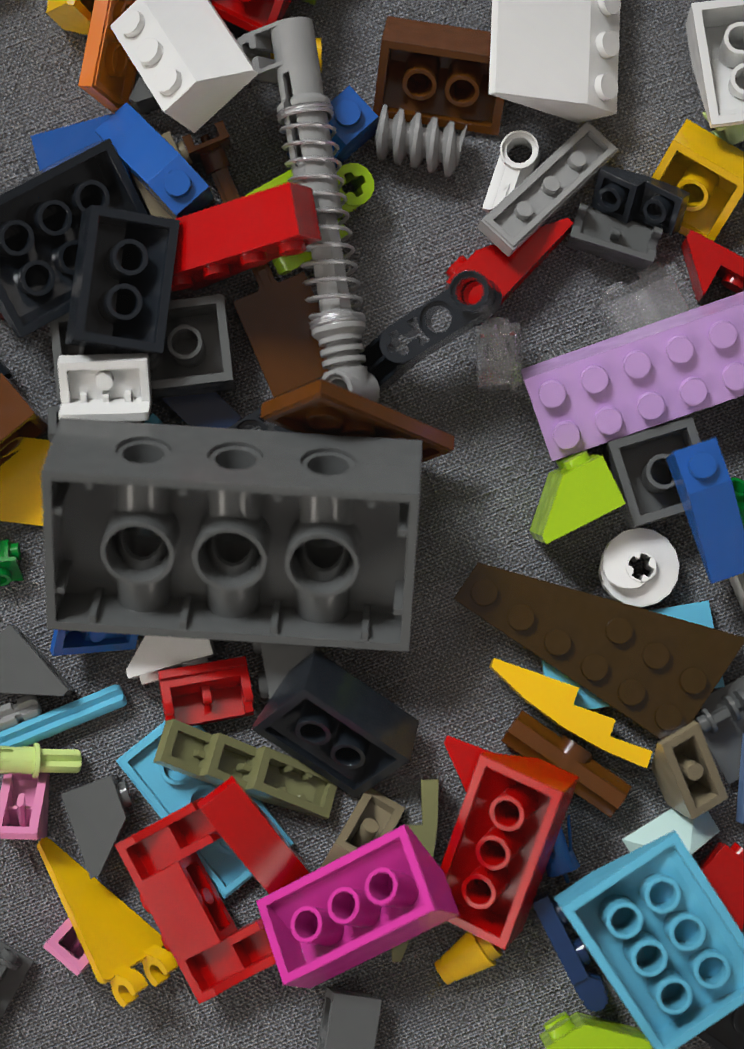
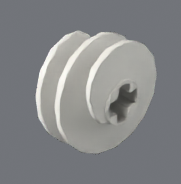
(659, 559)

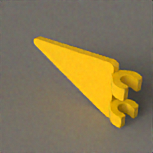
(107, 928)

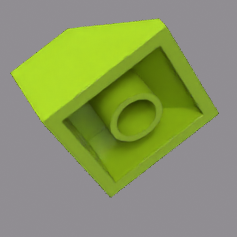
(574, 496)
(590, 1032)

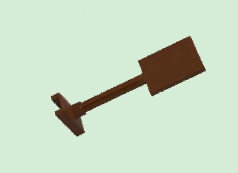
(276, 313)

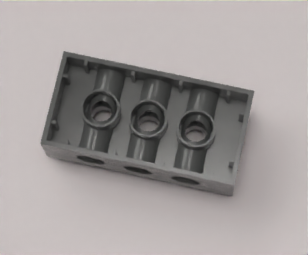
(230, 534)

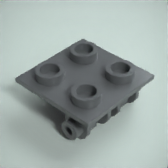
(723, 725)

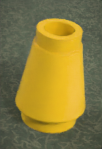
(466, 958)

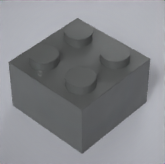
(643, 472)

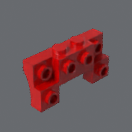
(188, 907)

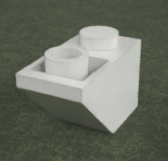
(164, 653)

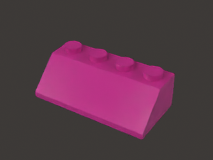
(355, 908)

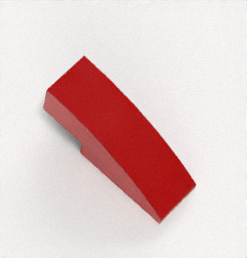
(252, 836)

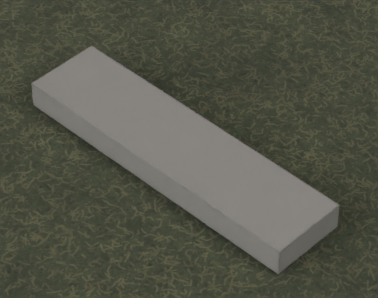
(547, 189)

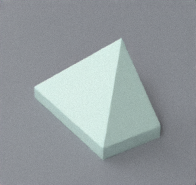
(692, 832)

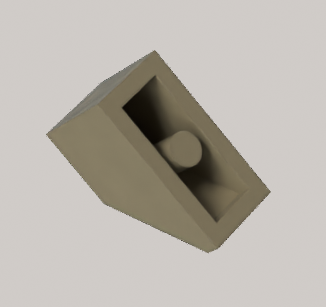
(688, 772)
(370, 819)

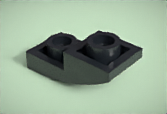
(638, 196)

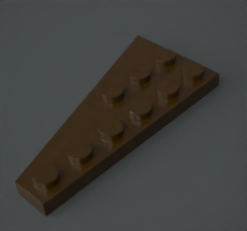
(627, 656)

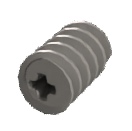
(419, 141)

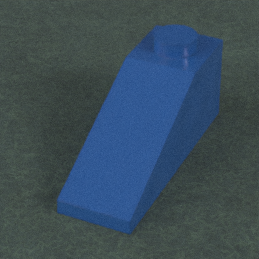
(155, 163)
(710, 507)

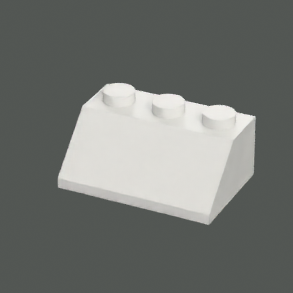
(184, 57)

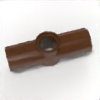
(595, 783)

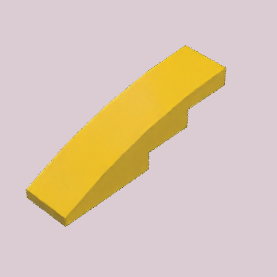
(556, 702)

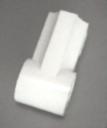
(509, 173)

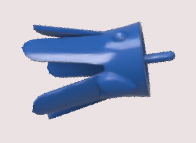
(563, 858)

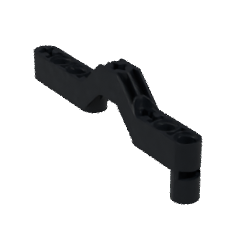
(390, 365)

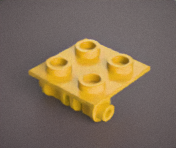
(22, 483)

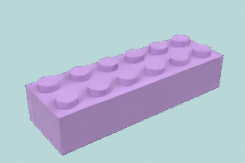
(640, 378)

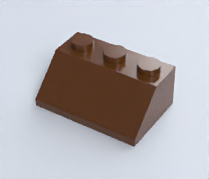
(437, 74)

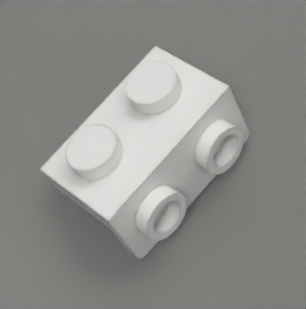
(105, 387)

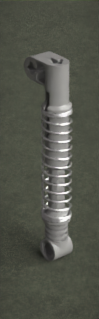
(306, 120)

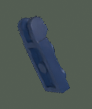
(571, 954)

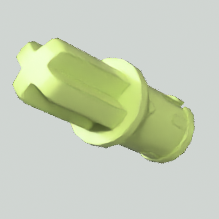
(37, 760)

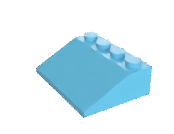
(660, 940)

